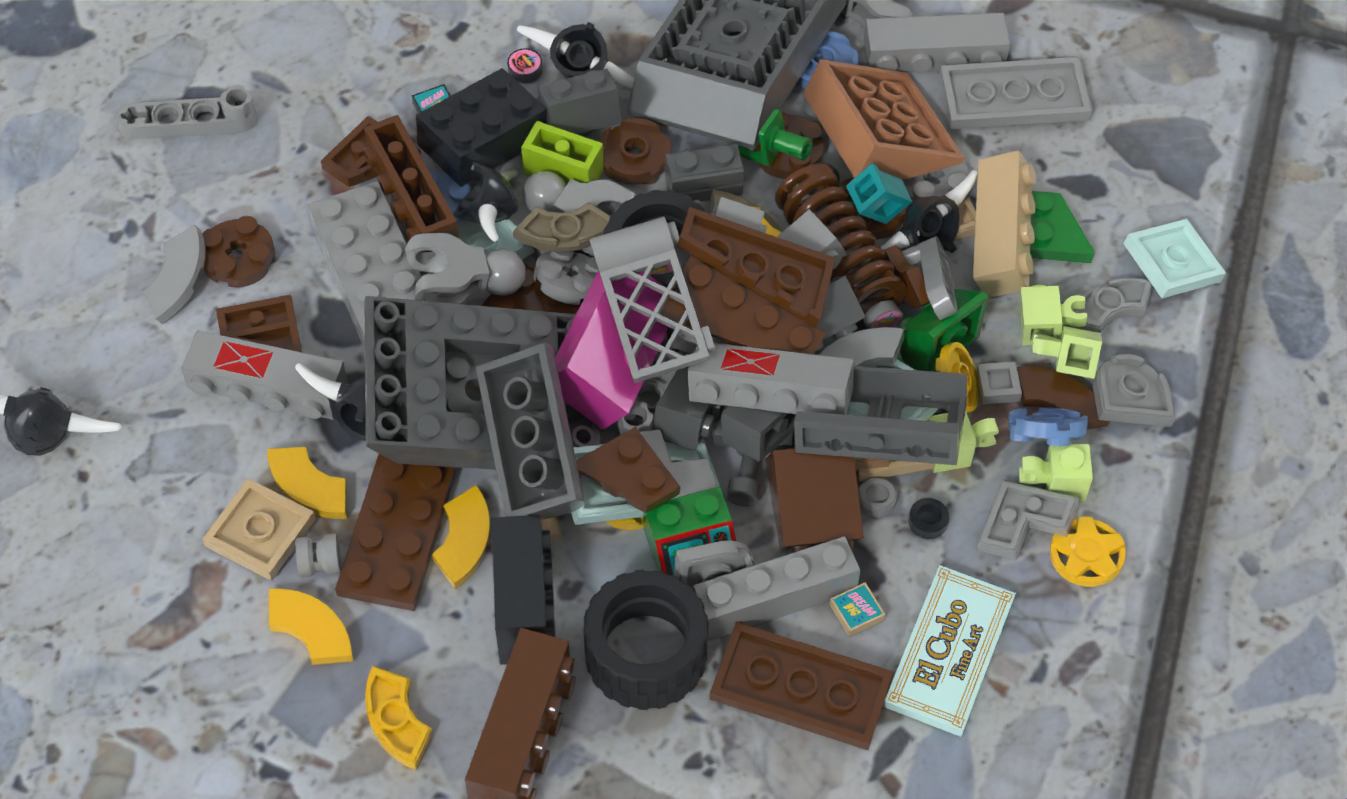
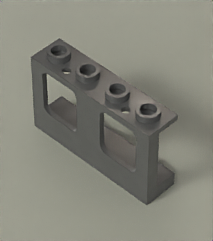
(882, 431)

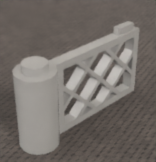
(638, 251)

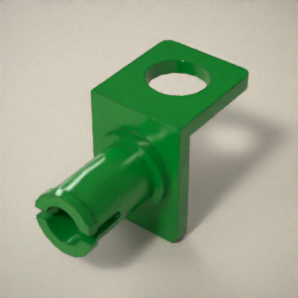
(775, 140)

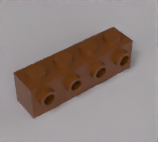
(407, 180)

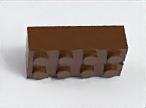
(522, 719)

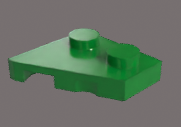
(1057, 231)

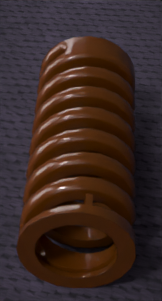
(830, 193)

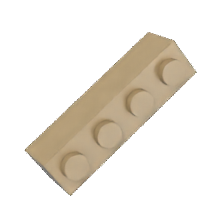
(1004, 224)

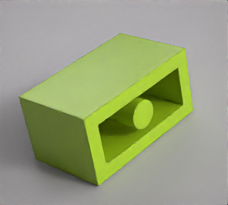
(562, 153)

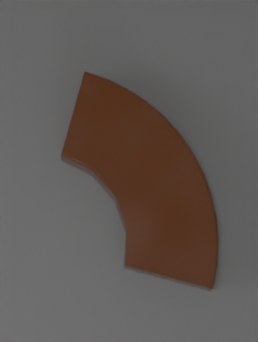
(913, 277)
(1058, 390)

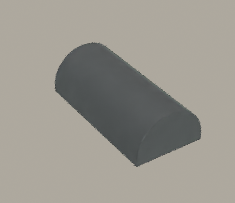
(530, 434)

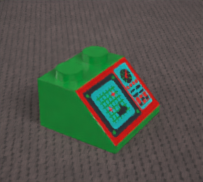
(685, 524)

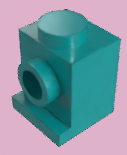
(878, 194)

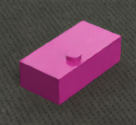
(592, 357)

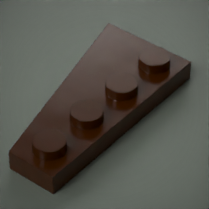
(768, 265)
(739, 313)

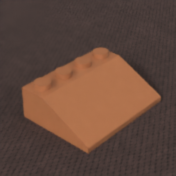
(879, 120)

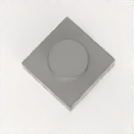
(998, 382)

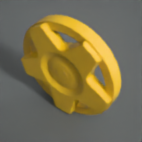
(950, 363)
(1088, 551)

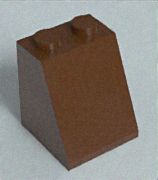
(813, 498)

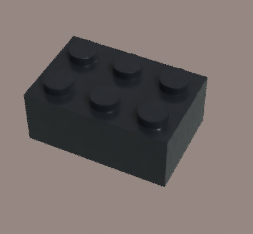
(479, 125)
(521, 580)

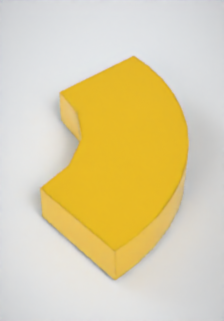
(307, 485)
(466, 538)
(311, 624)
(393, 719)

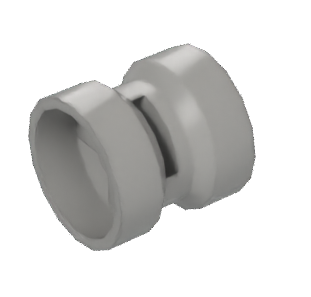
(327, 555)

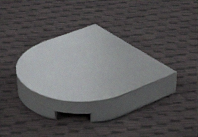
(1132, 392)
(711, 561)

